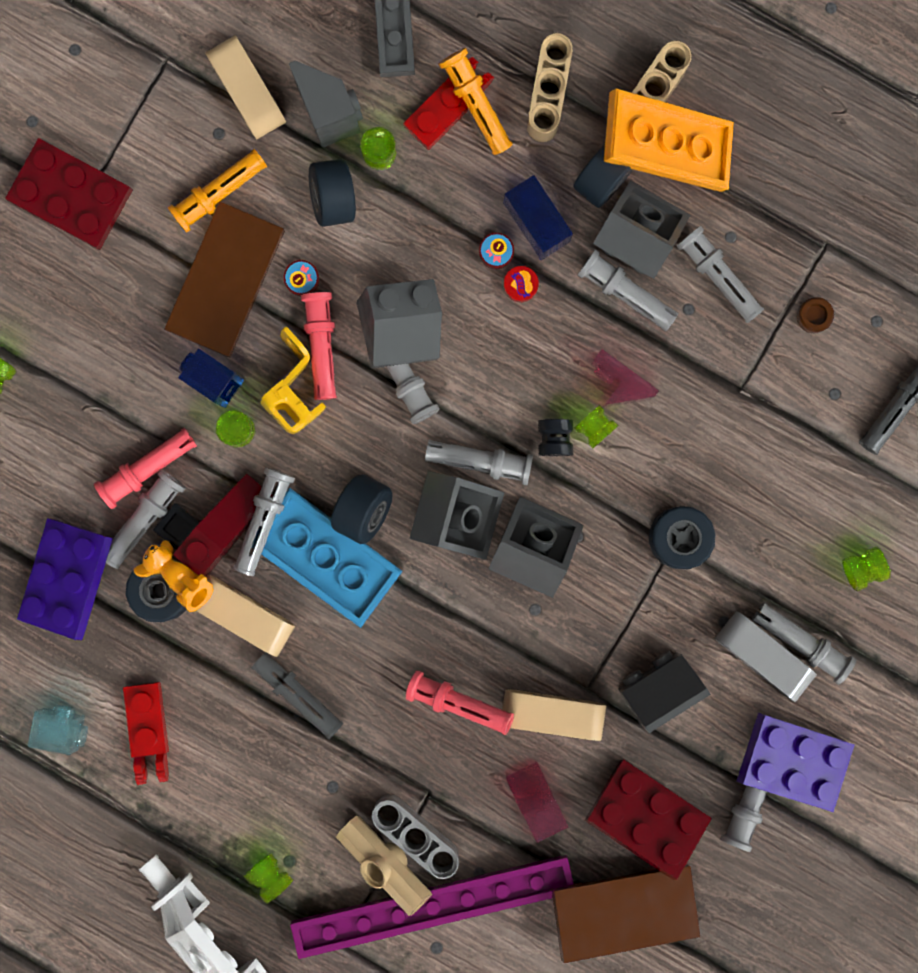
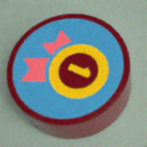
(496, 251)
(301, 277)

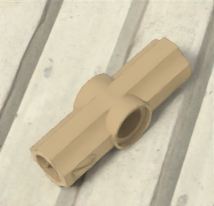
(383, 865)

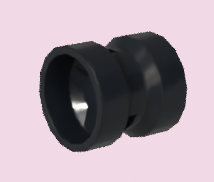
(555, 445)

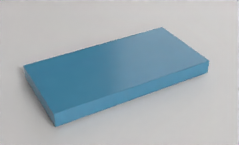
(327, 563)

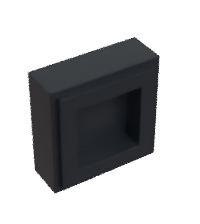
(176, 525)

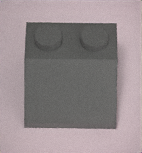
(328, 104)
(641, 229)
(401, 322)
(456, 515)
(536, 547)
(662, 690)

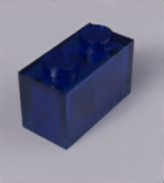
(537, 217)
(210, 377)

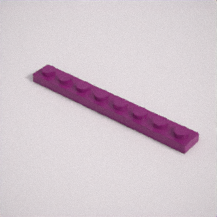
(446, 905)

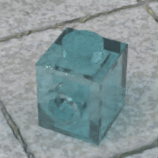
(58, 730)

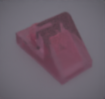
(630, 386)
(536, 802)

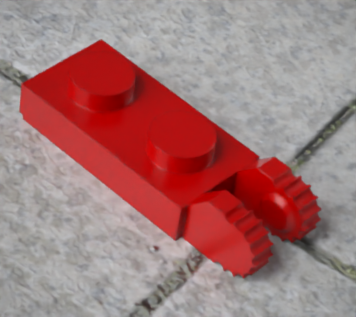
(440, 112)
(146, 729)

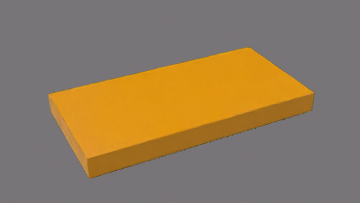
(668, 140)

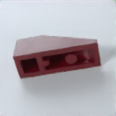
(220, 528)

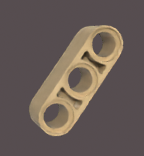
(549, 71)
(662, 74)
(245, 87)
(246, 618)
(555, 714)

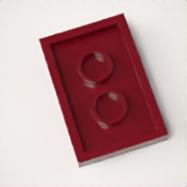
(69, 194)
(648, 819)

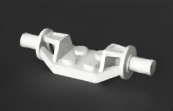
(187, 937)

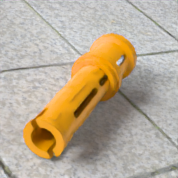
(468, 87)
(251, 163)

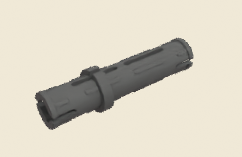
(892, 414)
(327, 725)

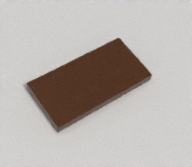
(224, 279)
(624, 914)

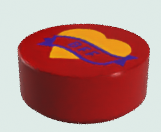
(521, 284)

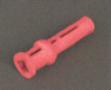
(319, 330)
(130, 477)
(443, 697)

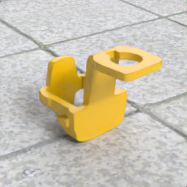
(283, 398)

